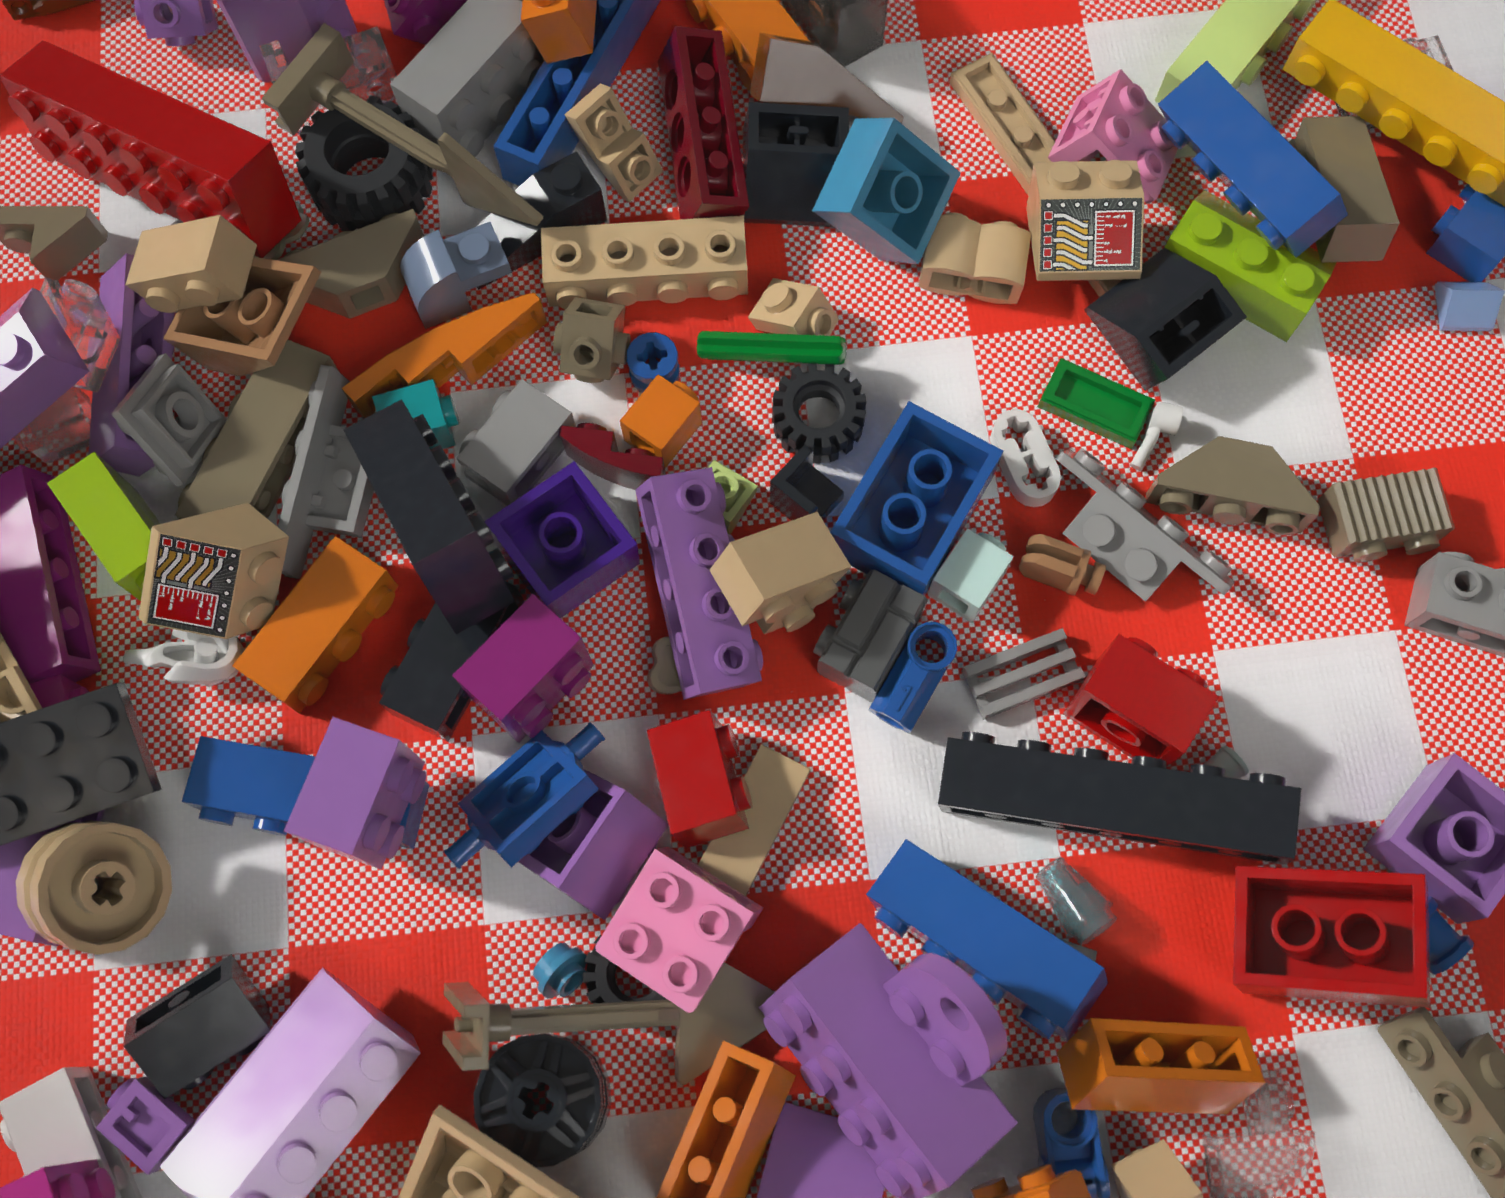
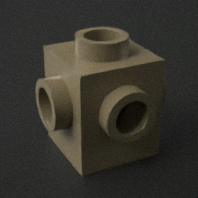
(591, 340)

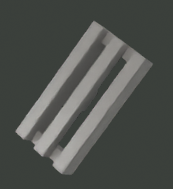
(1064, 656)

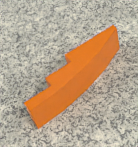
(462, 345)

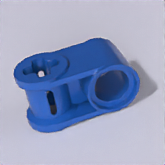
(1073, 1150)

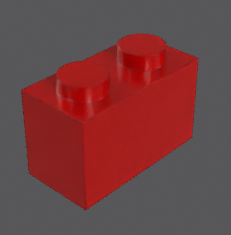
(699, 779)

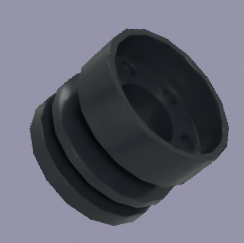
(576, 1088)

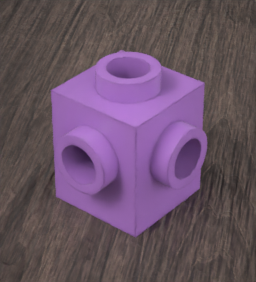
(176, 19)

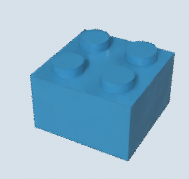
(887, 190)

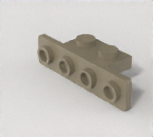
(1459, 1087)

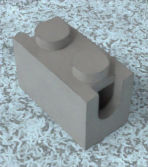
(515, 443)

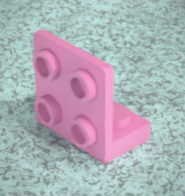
(1121, 126)
(677, 928)

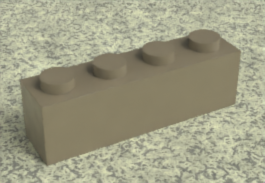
(258, 440)

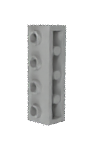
(1460, 602)

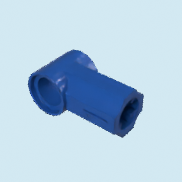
(912, 679)

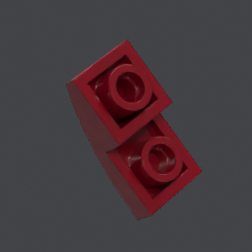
(598, 452)

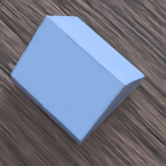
(1467, 305)

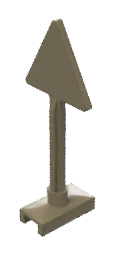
(315, 80)
(724, 1014)

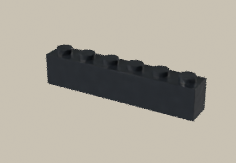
(1121, 799)

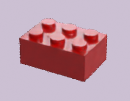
(1332, 935)

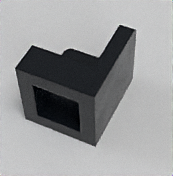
(803, 489)

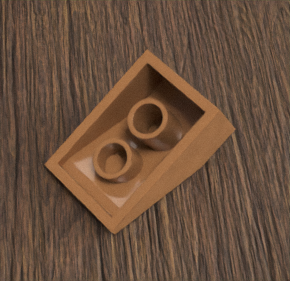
(249, 331)

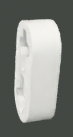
(1035, 452)

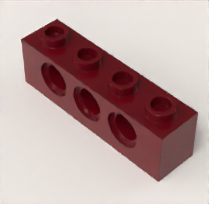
(702, 125)

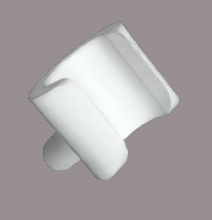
(1163, 419)

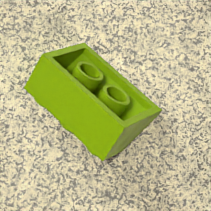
(1264, 282)

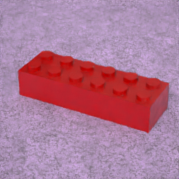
(150, 145)

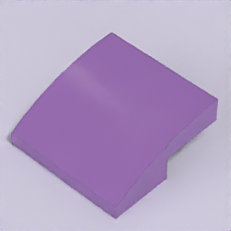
(816, 1160)

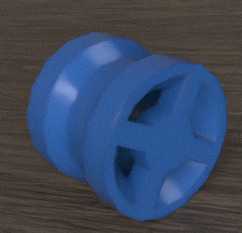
(651, 347)

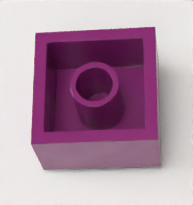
(526, 669)

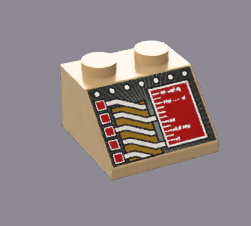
(1086, 220)
(213, 572)

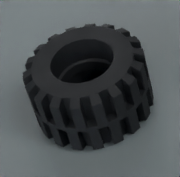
(358, 201)

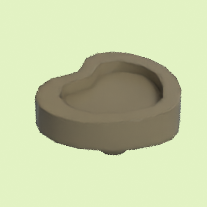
(663, 675)

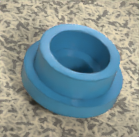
(560, 970)

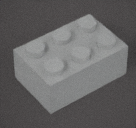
(470, 74)

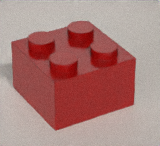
(1141, 702)

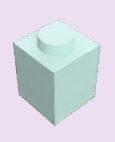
(970, 574)

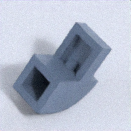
(442, 271)

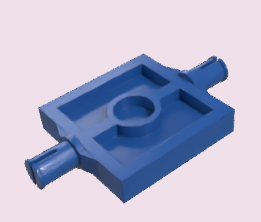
(527, 797)

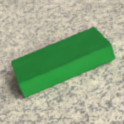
(1096, 403)

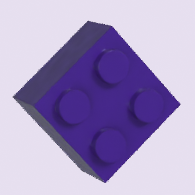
(564, 540)

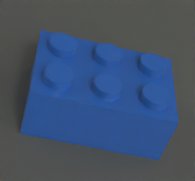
(915, 498)

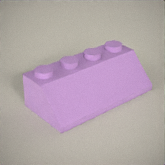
(294, 1098)

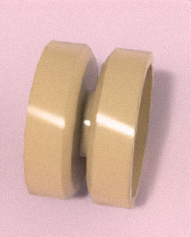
(67, 905)

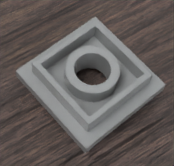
(149, 418)

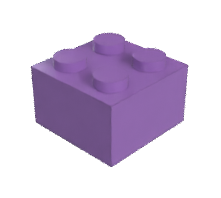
(357, 794)
(1452, 833)

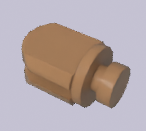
(1060, 565)

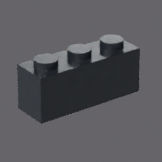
(423, 684)

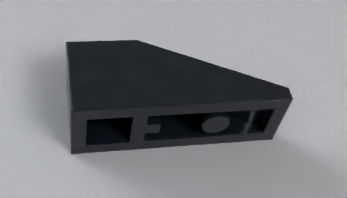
(562, 195)

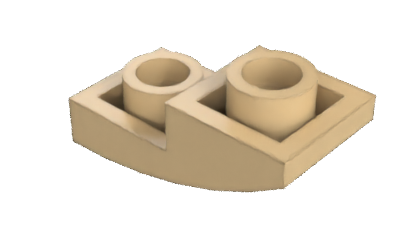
(612, 143)

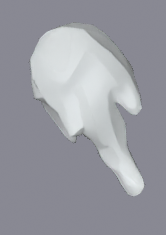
(194, 661)

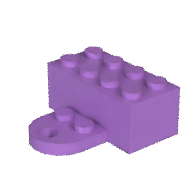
(897, 1058)

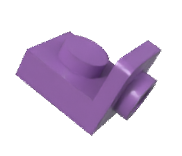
(143, 1123)

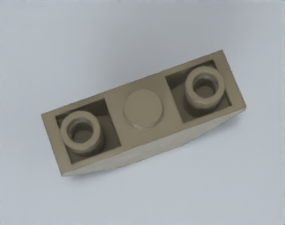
(360, 265)
(1236, 485)

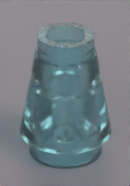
(1075, 901)

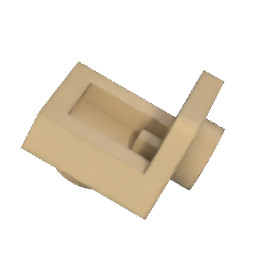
(793, 309)

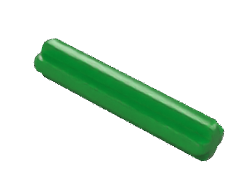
(771, 347)

